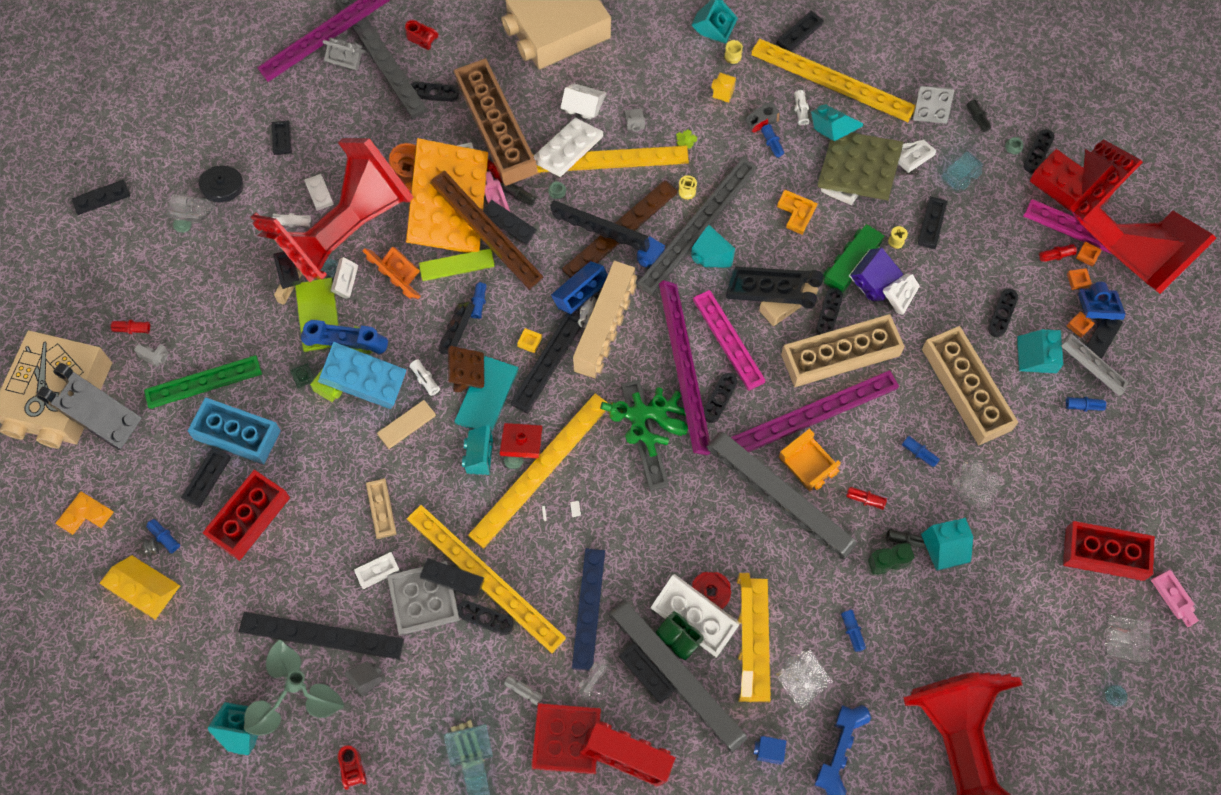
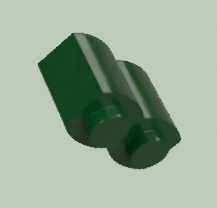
(887, 559)
(679, 635)

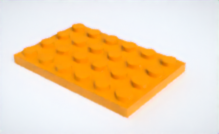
(430, 216)

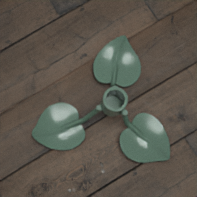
(283, 660)

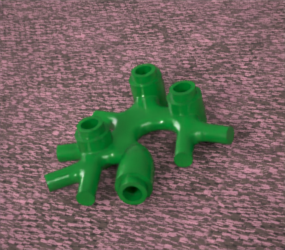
(655, 410)

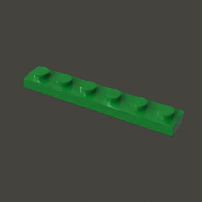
(203, 382)

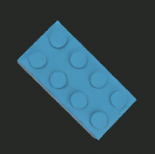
(362, 375)
(234, 430)

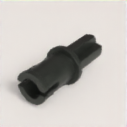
(979, 115)
(519, 193)
(905, 537)

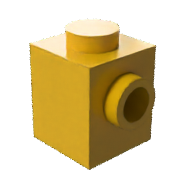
(723, 87)

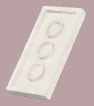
(567, 147)
(698, 611)

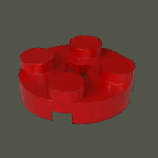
(717, 581)

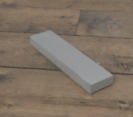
(1094, 364)

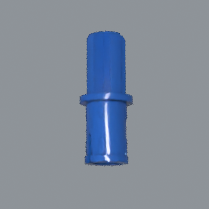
(772, 140)
(478, 300)
(1085, 404)
(920, 451)
(163, 536)
(853, 630)

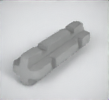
(523, 690)

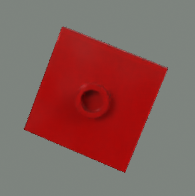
(521, 440)

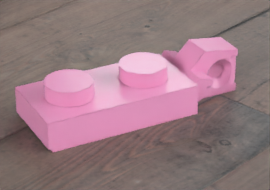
(494, 191)
(1175, 597)

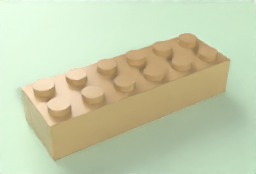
(604, 320)
(842, 350)
(969, 385)

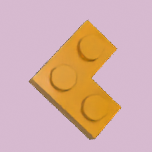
(801, 210)
(83, 508)

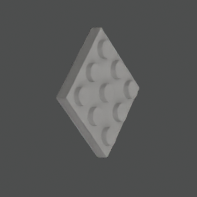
(420, 603)

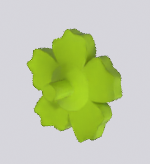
(686, 139)

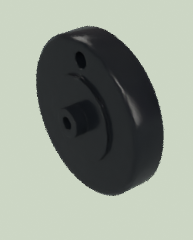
(220, 184)

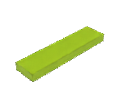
(456, 264)

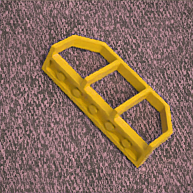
(755, 639)

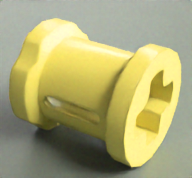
(897, 237)

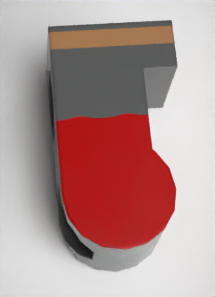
(763, 116)

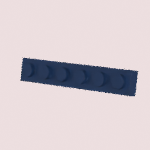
(588, 609)

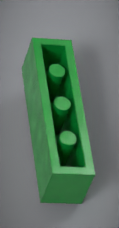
(854, 251)

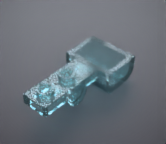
(468, 749)

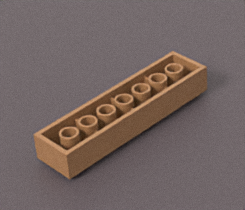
(495, 122)

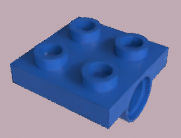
(1101, 302)

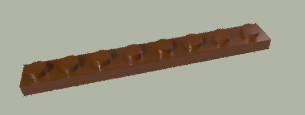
(632, 219)
(486, 230)

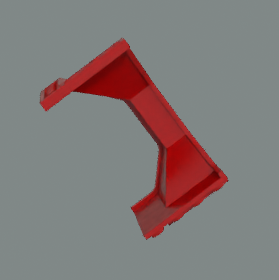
(367, 191)
(1149, 250)
(959, 713)

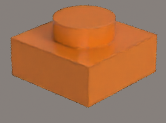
(1088, 254)
(1079, 279)
(1080, 324)

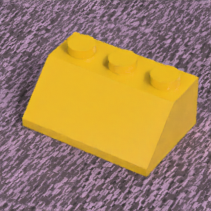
(140, 585)

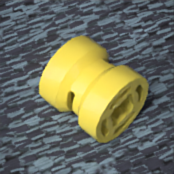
(733, 51)
(687, 187)

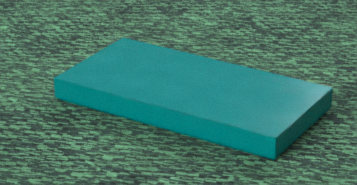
(485, 404)

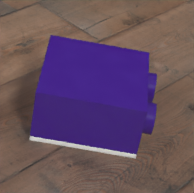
(875, 273)

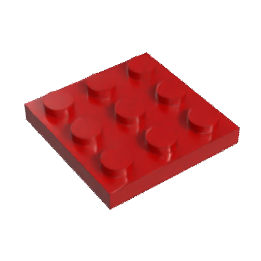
(560, 736)

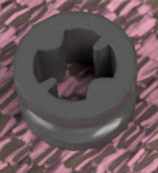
(151, 546)

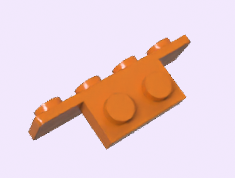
(397, 268)

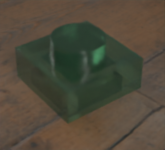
(302, 375)

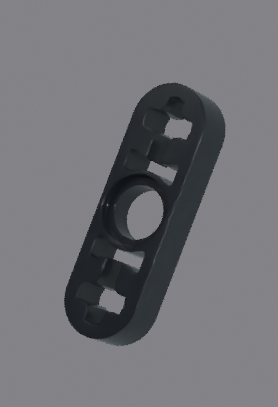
(439, 97)
(1038, 145)
(834, 307)
(1008, 308)
(719, 389)
(501, 617)

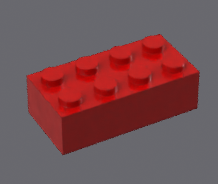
(1060, 179)
(246, 515)
(1109, 550)
(627, 754)

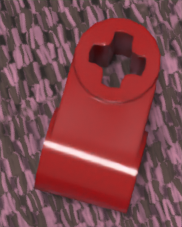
(420, 34)
(352, 768)

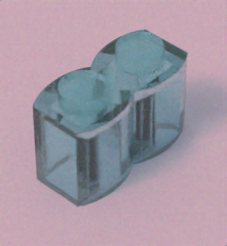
(962, 171)

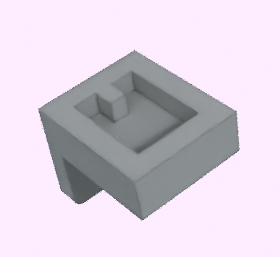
(635, 119)
(152, 356)

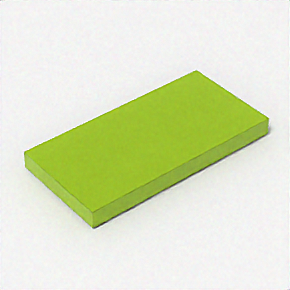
(316, 303)

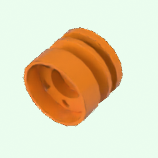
(402, 162)

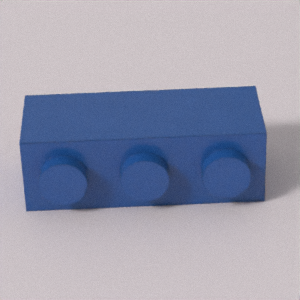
(580, 287)

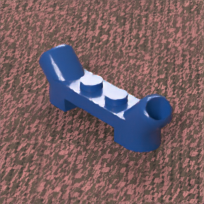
(358, 338)
(847, 720)

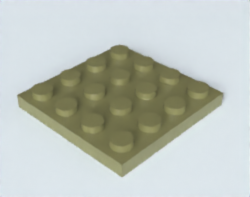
(861, 165)

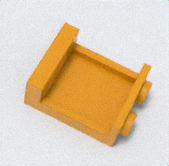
(809, 461)

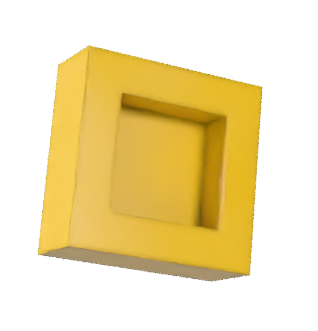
(529, 340)

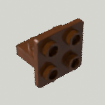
(465, 368)

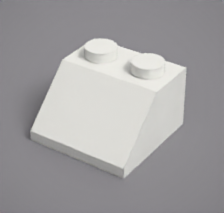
(582, 100)

